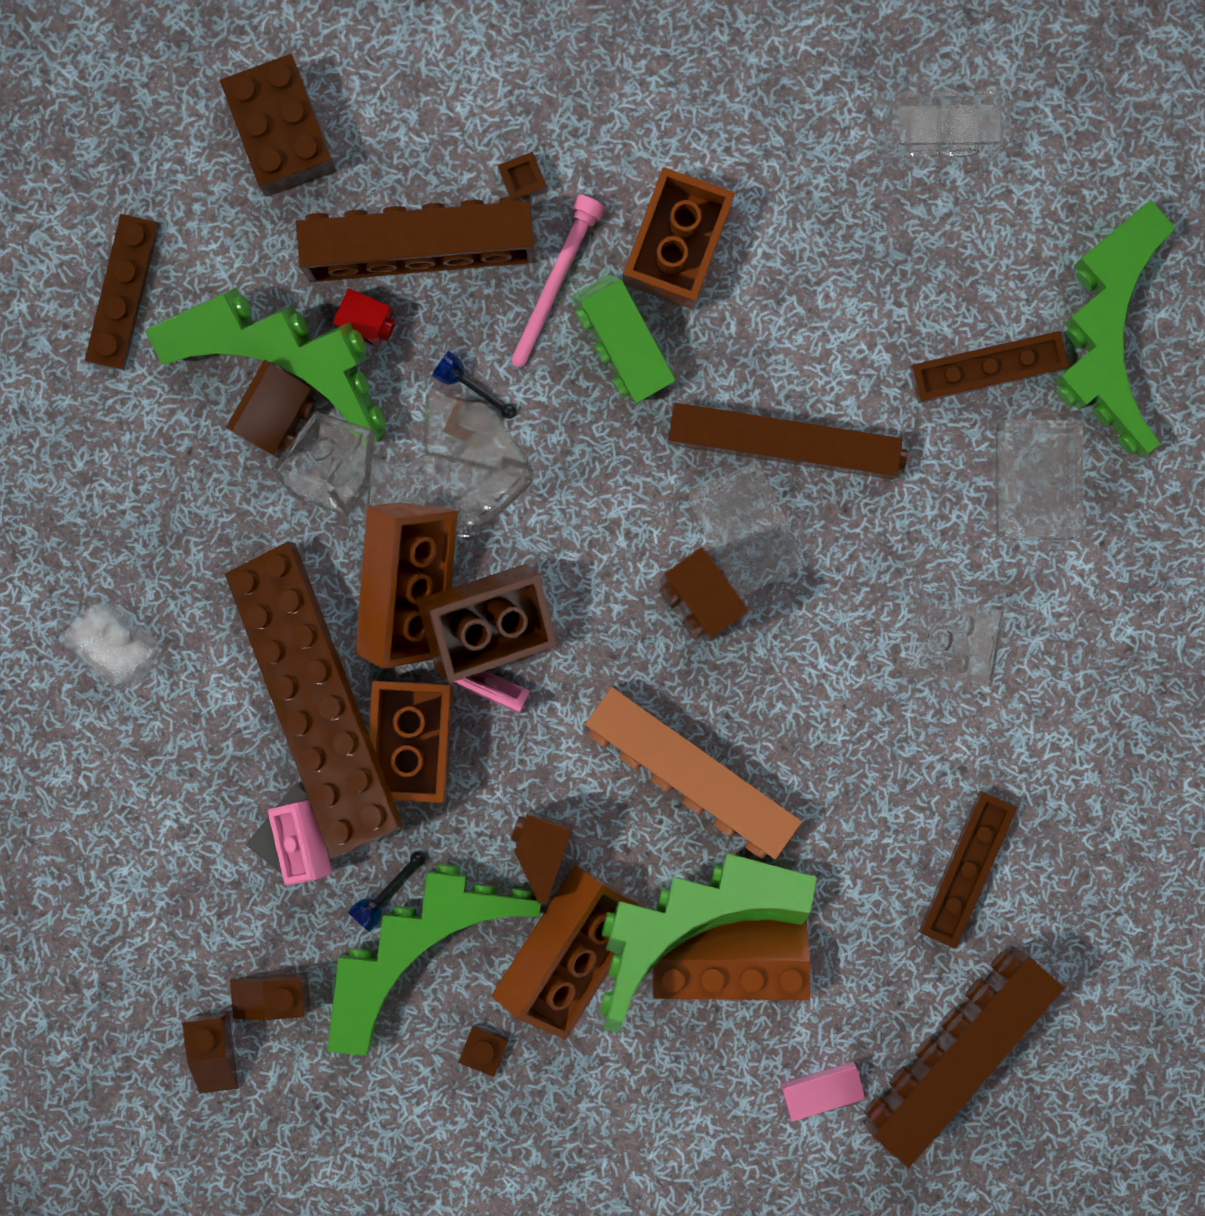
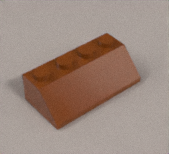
(403, 560)
(562, 956)
(738, 964)

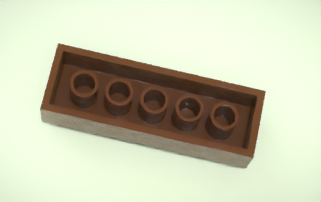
(416, 240)
(961, 1055)

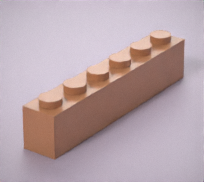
(692, 773)

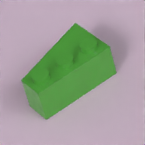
(622, 338)

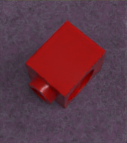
(366, 316)

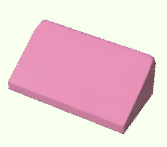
(495, 690)
(299, 843)
(823, 1091)

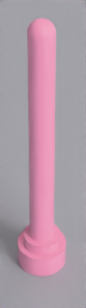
(586, 214)

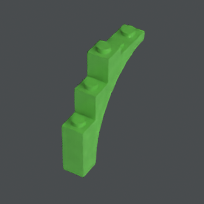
(1099, 327)
(281, 338)
(736, 893)
(366, 980)

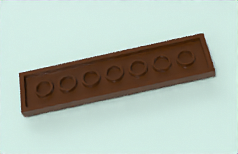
(313, 700)

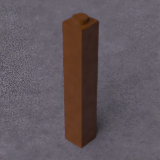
(786, 441)

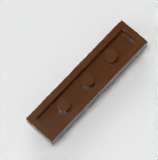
(122, 292)
(989, 367)
(967, 869)

